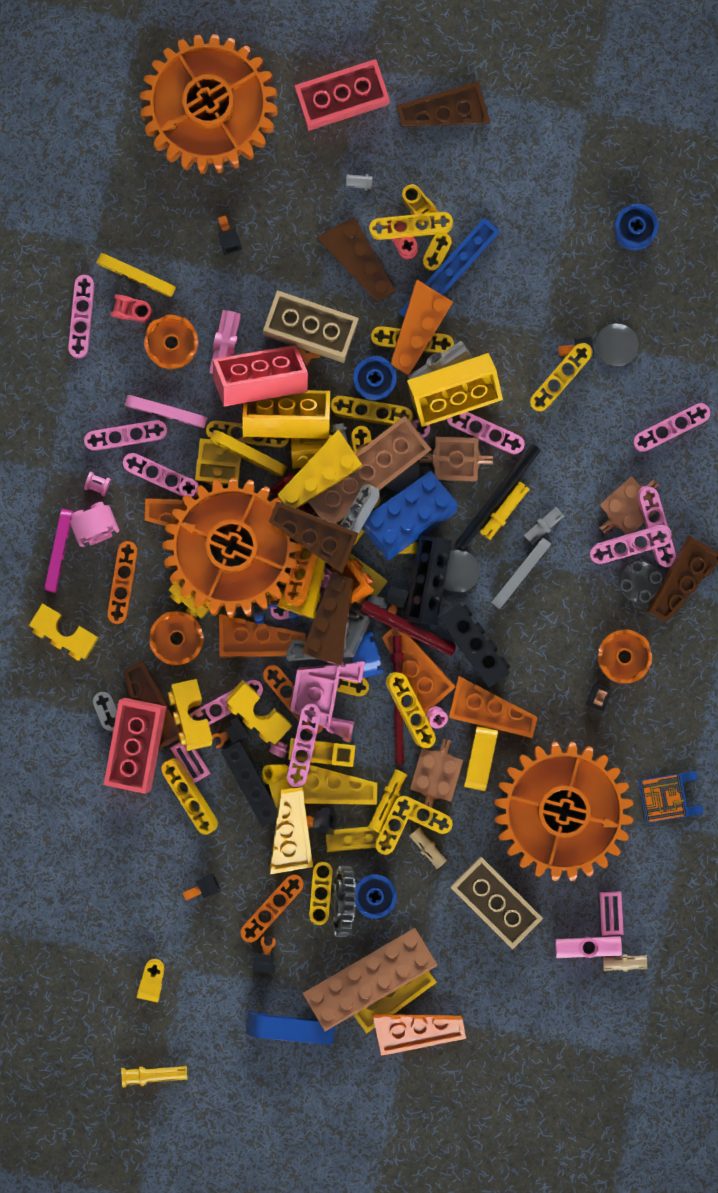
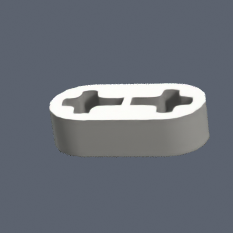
(102, 713)

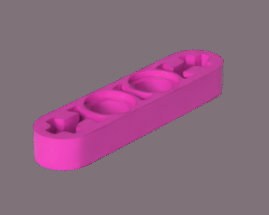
(58, 551)

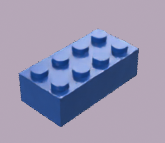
(409, 515)

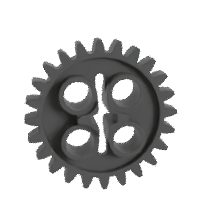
(343, 901)

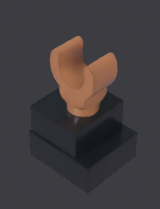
(598, 698)

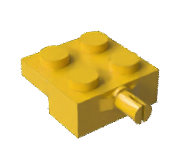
(216, 463)

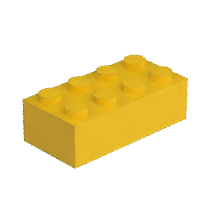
(455, 390)
(289, 416)

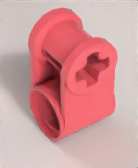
(400, 242)
(127, 308)

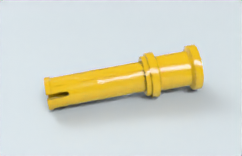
(143, 1076)

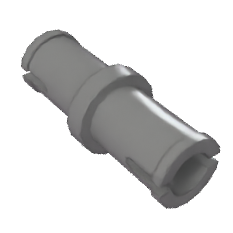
(544, 525)

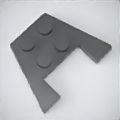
(357, 627)

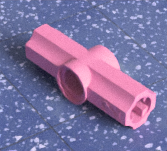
(226, 336)
(602, 947)

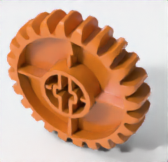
(234, 83)
(195, 539)
(600, 811)

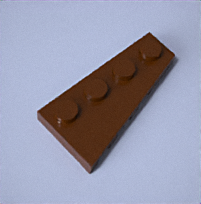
(452, 107)
(354, 252)
(321, 537)
(687, 571)
(329, 629)
(144, 688)

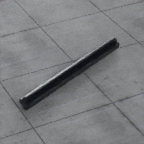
(497, 497)

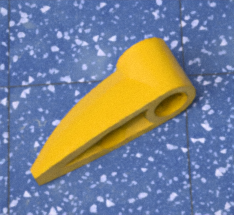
(277, 779)

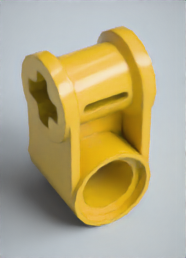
(418, 205)
(151, 984)

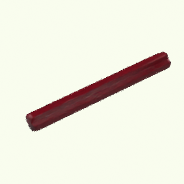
(407, 628)

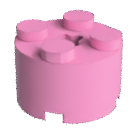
(94, 524)

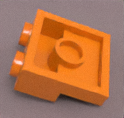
(362, 582)

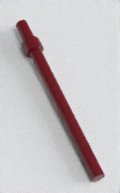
(397, 658)

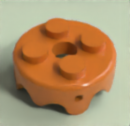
(160, 331)
(161, 638)
(639, 653)

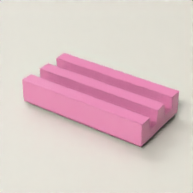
(199, 776)
(611, 914)

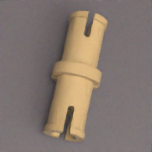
(428, 848)
(625, 963)

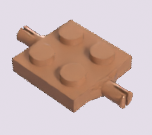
(456, 459)
(623, 507)
(436, 774)

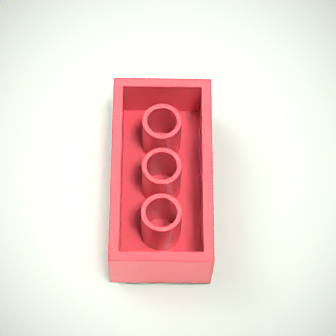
(342, 94)
(260, 375)
(135, 745)

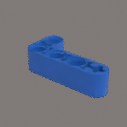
(288, 1029)

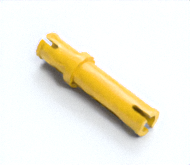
(498, 518)
(388, 799)

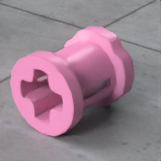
(97, 484)
(183, 484)

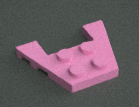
(319, 687)

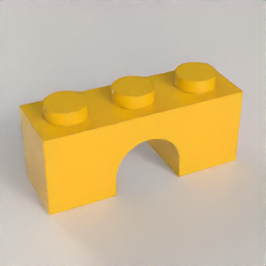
(46, 623)
(271, 726)
(193, 733)
(326, 753)

